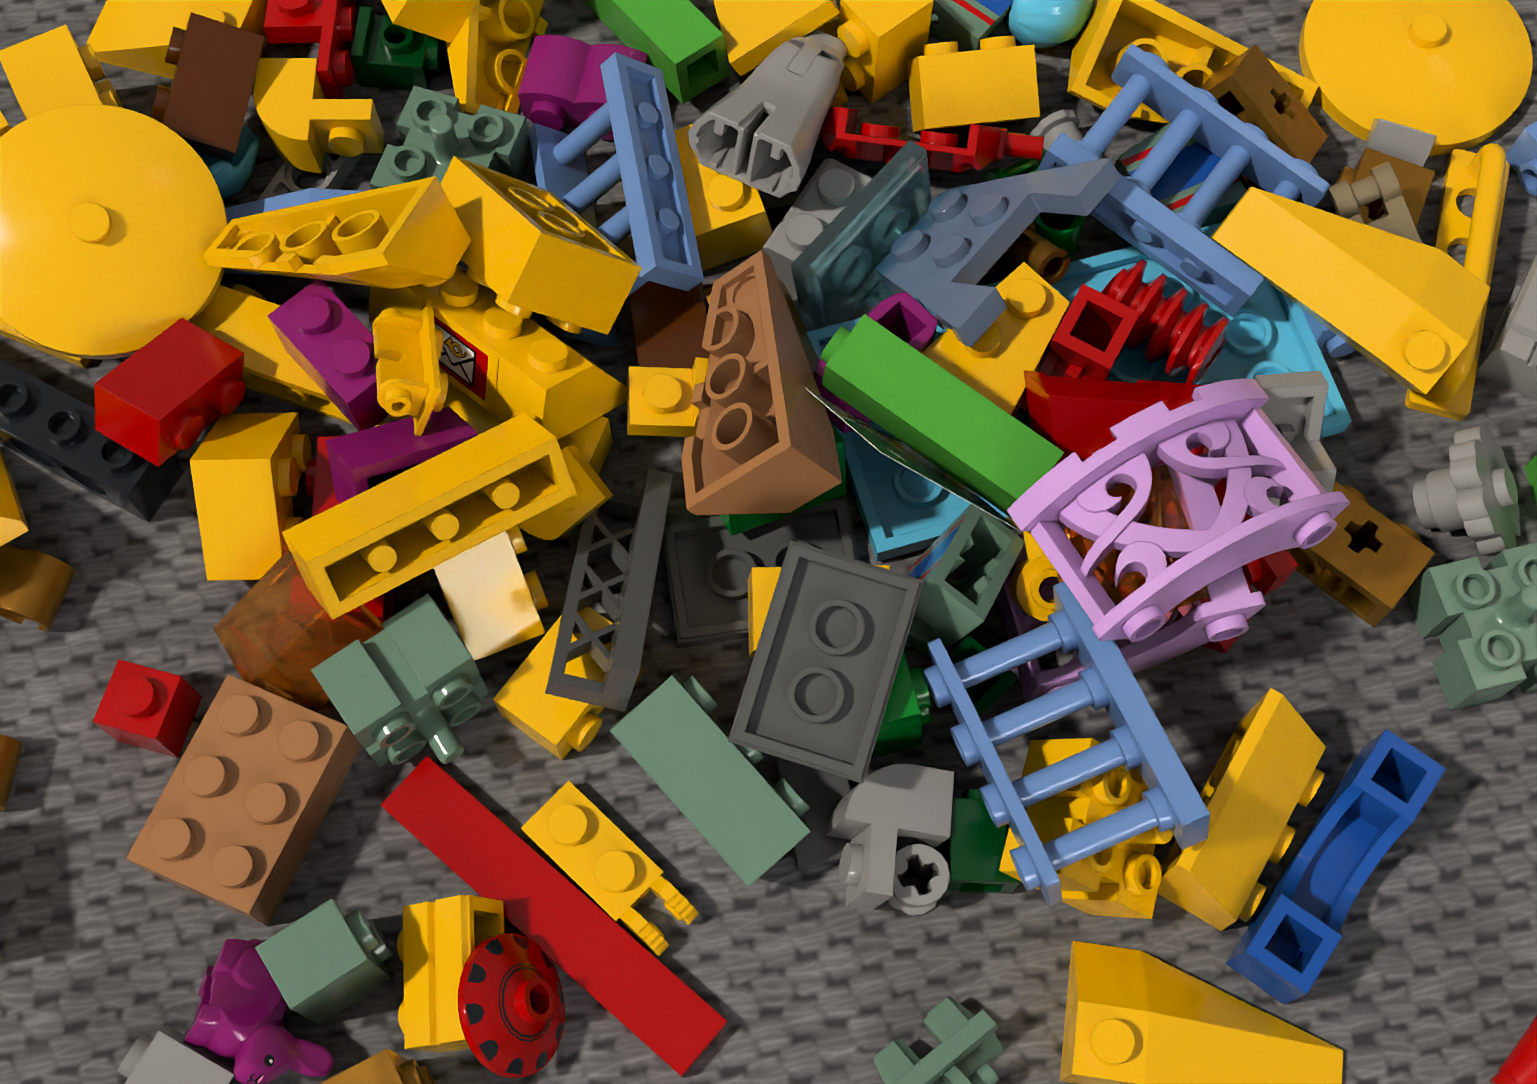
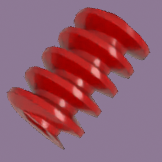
(1167, 324)

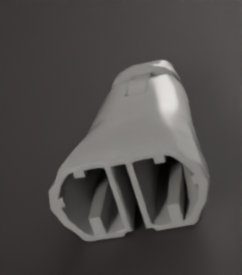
(773, 119)

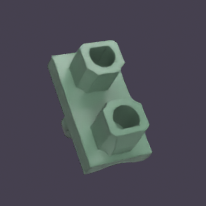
(963, 1051)

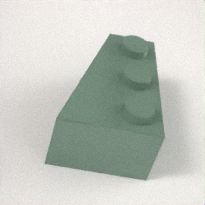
(711, 778)

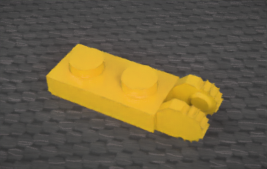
(604, 863)

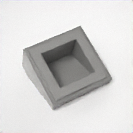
(1399, 141)

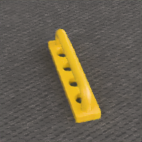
(1486, 179)

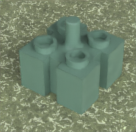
(437, 130)
(1483, 624)
(405, 685)

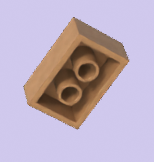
(246, 800)

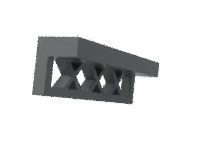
(628, 612)

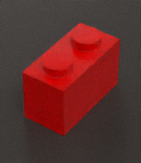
(169, 392)

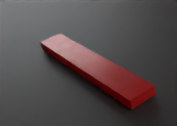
(555, 916)

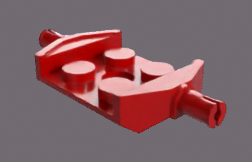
(883, 142)

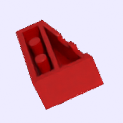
(1081, 411)

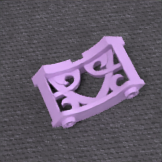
(1231, 425)
(1201, 623)

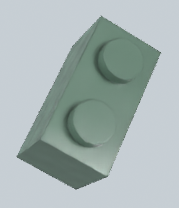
(326, 961)

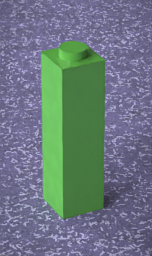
(673, 36)
(935, 413)

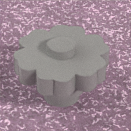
(1472, 493)

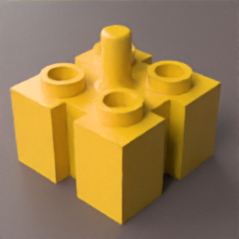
(1115, 880)

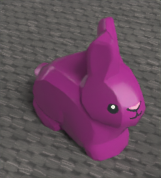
(244, 1019)

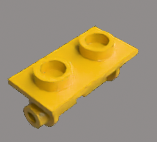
(409, 364)

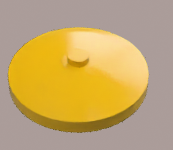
(1419, 64)
(103, 230)

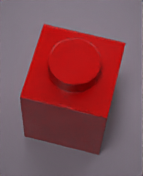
(147, 708)

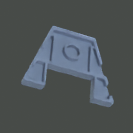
(972, 229)

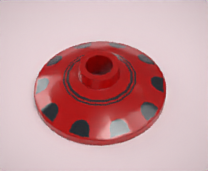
(511, 1005)

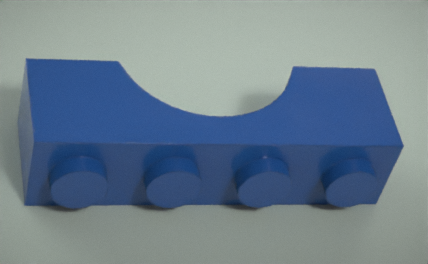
(1313, 895)

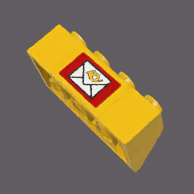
(507, 359)

